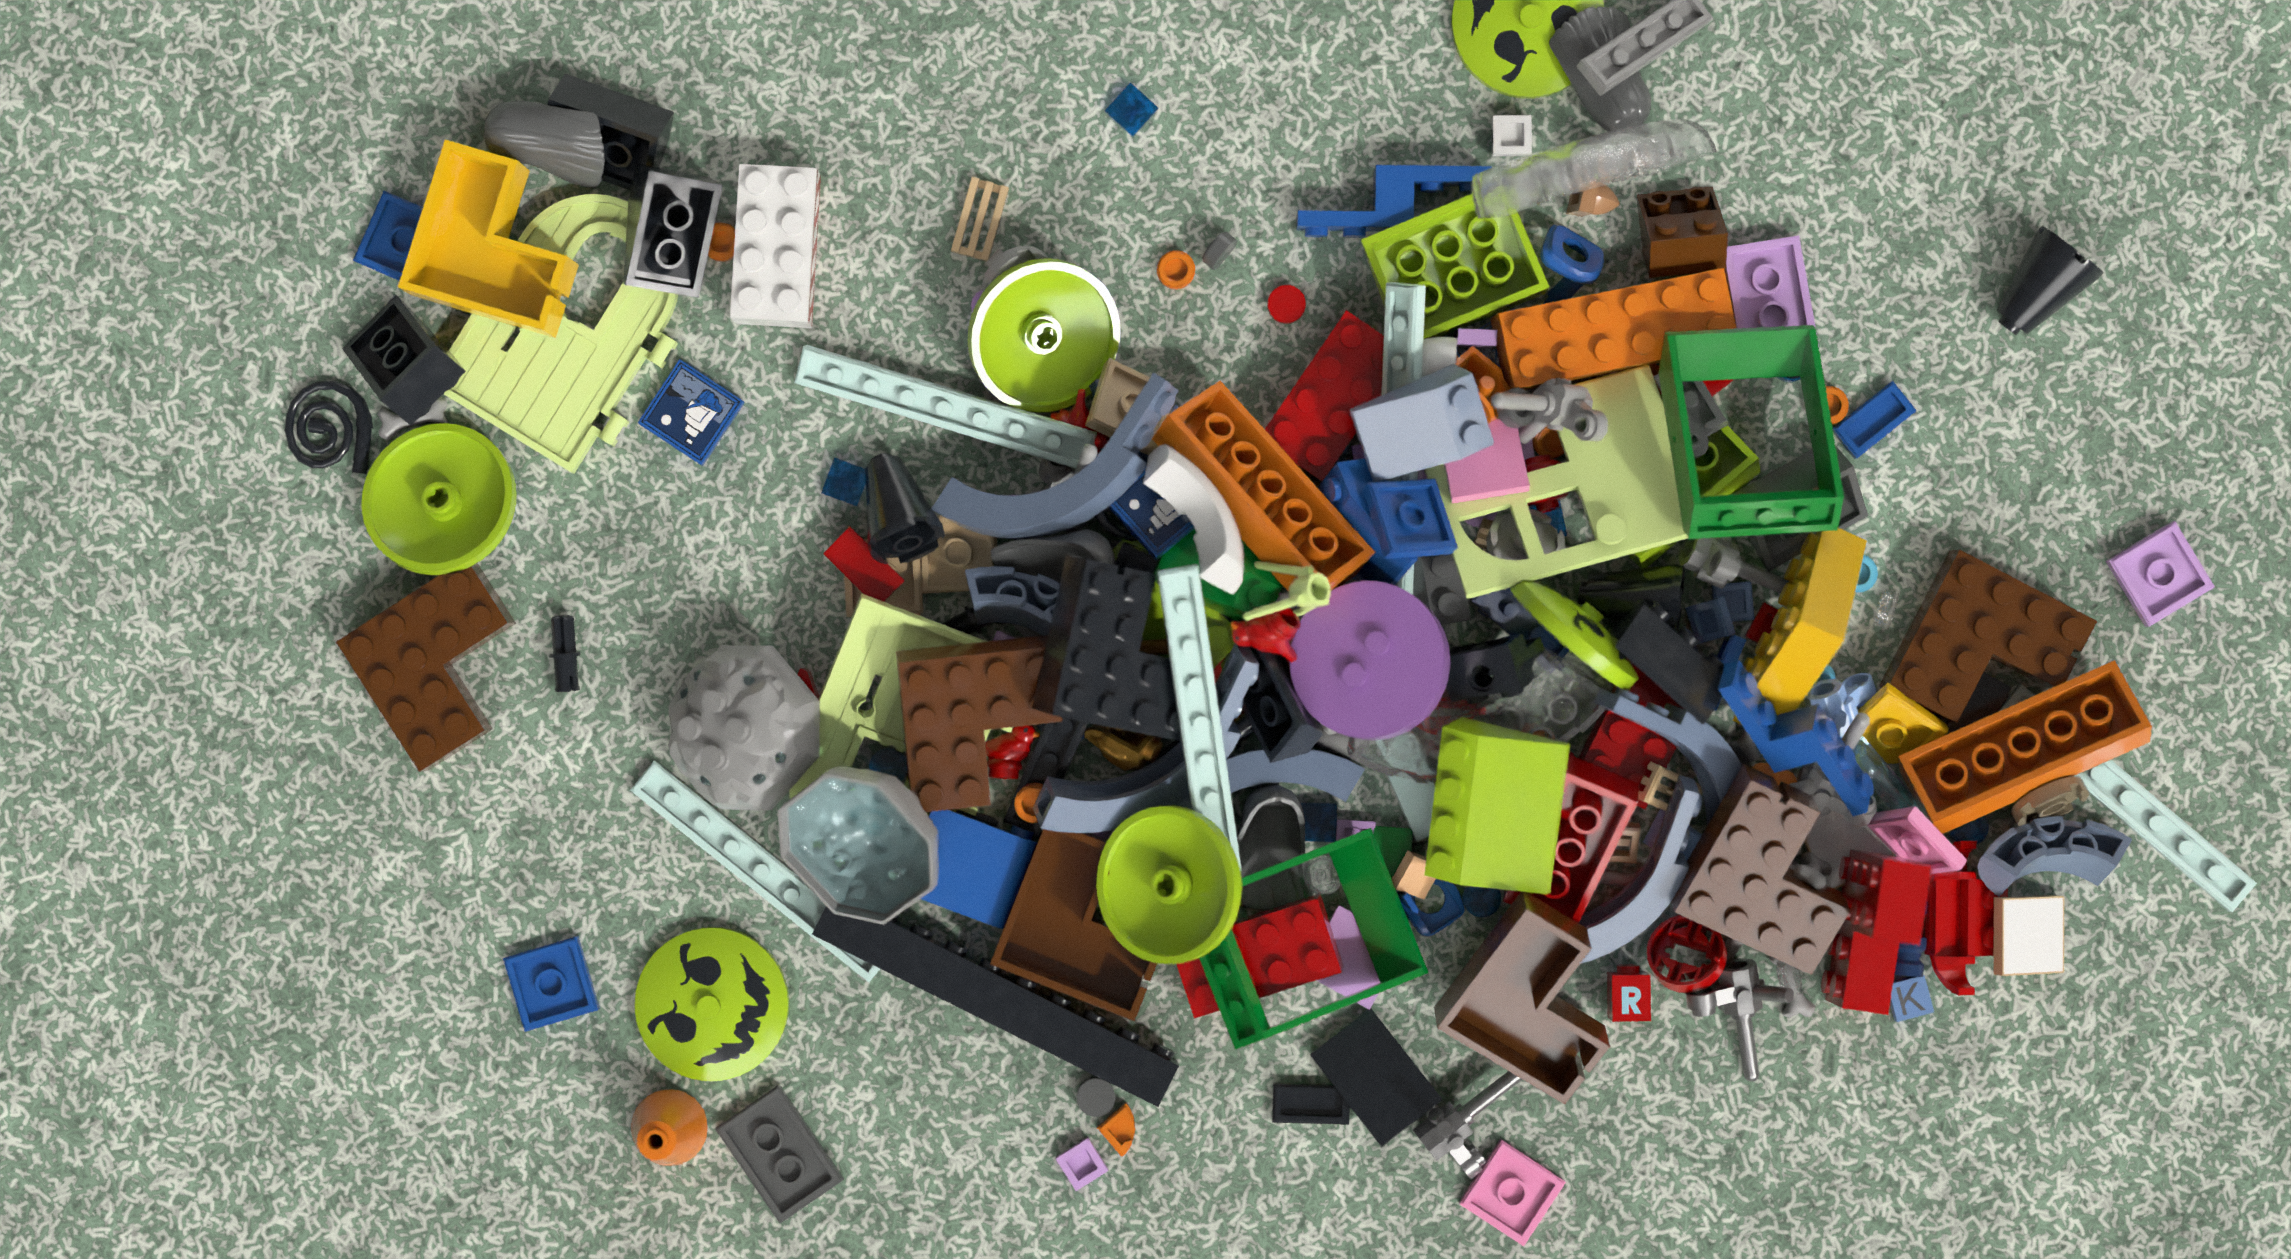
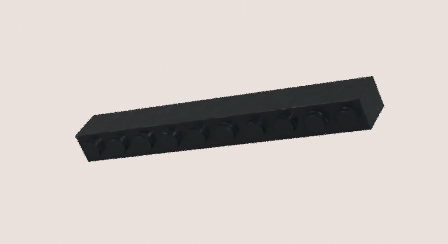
(1006, 1002)

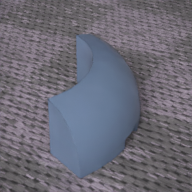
(1012, 597)
(2052, 845)

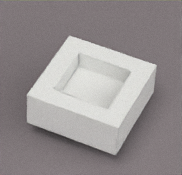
(1511, 135)

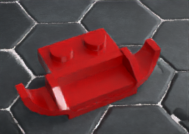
(1959, 923)

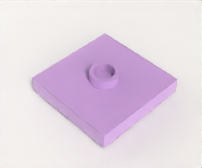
(2160, 574)

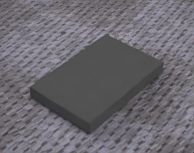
(779, 1153)

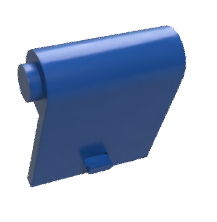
(979, 867)

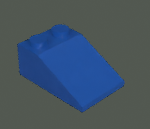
(1344, 490)

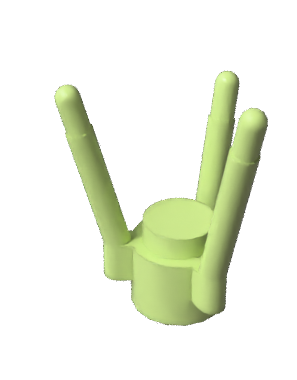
(1306, 591)

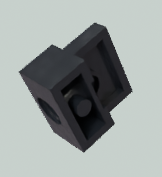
(1505, 658)

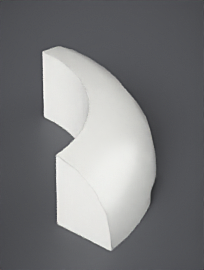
(1196, 496)

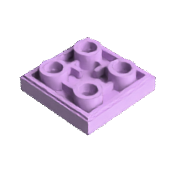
(1358, 967)

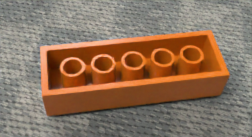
(1607, 328)
(1267, 493)
(2025, 747)

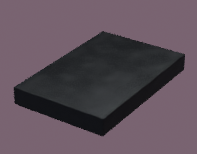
(1376, 1077)

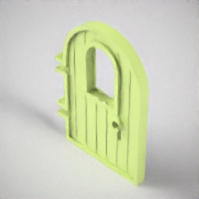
(556, 387)
(868, 650)

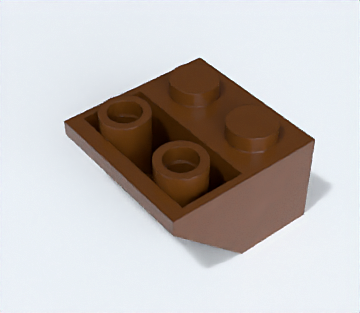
(1682, 231)

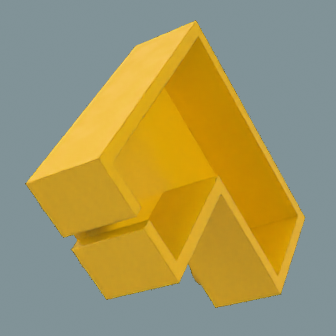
(465, 251)
(1811, 618)

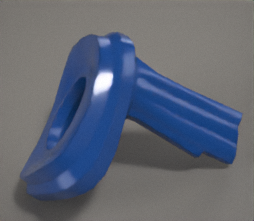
(1575, 273)
(1431, 923)

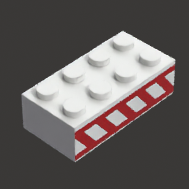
(775, 246)

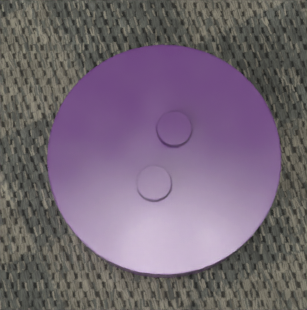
(1370, 661)

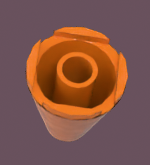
(669, 1127)

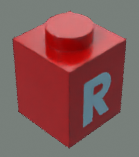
(1628, 994)

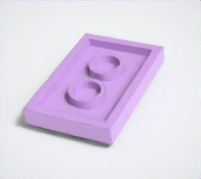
(1768, 284)

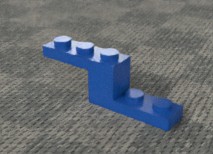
(1391, 199)
(1796, 737)

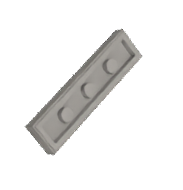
(1643, 43)

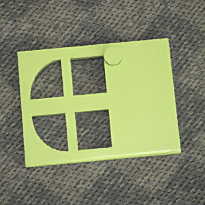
(1621, 481)

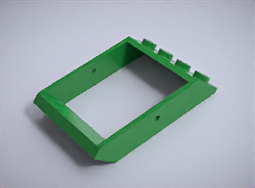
(1746, 355)
(1378, 919)

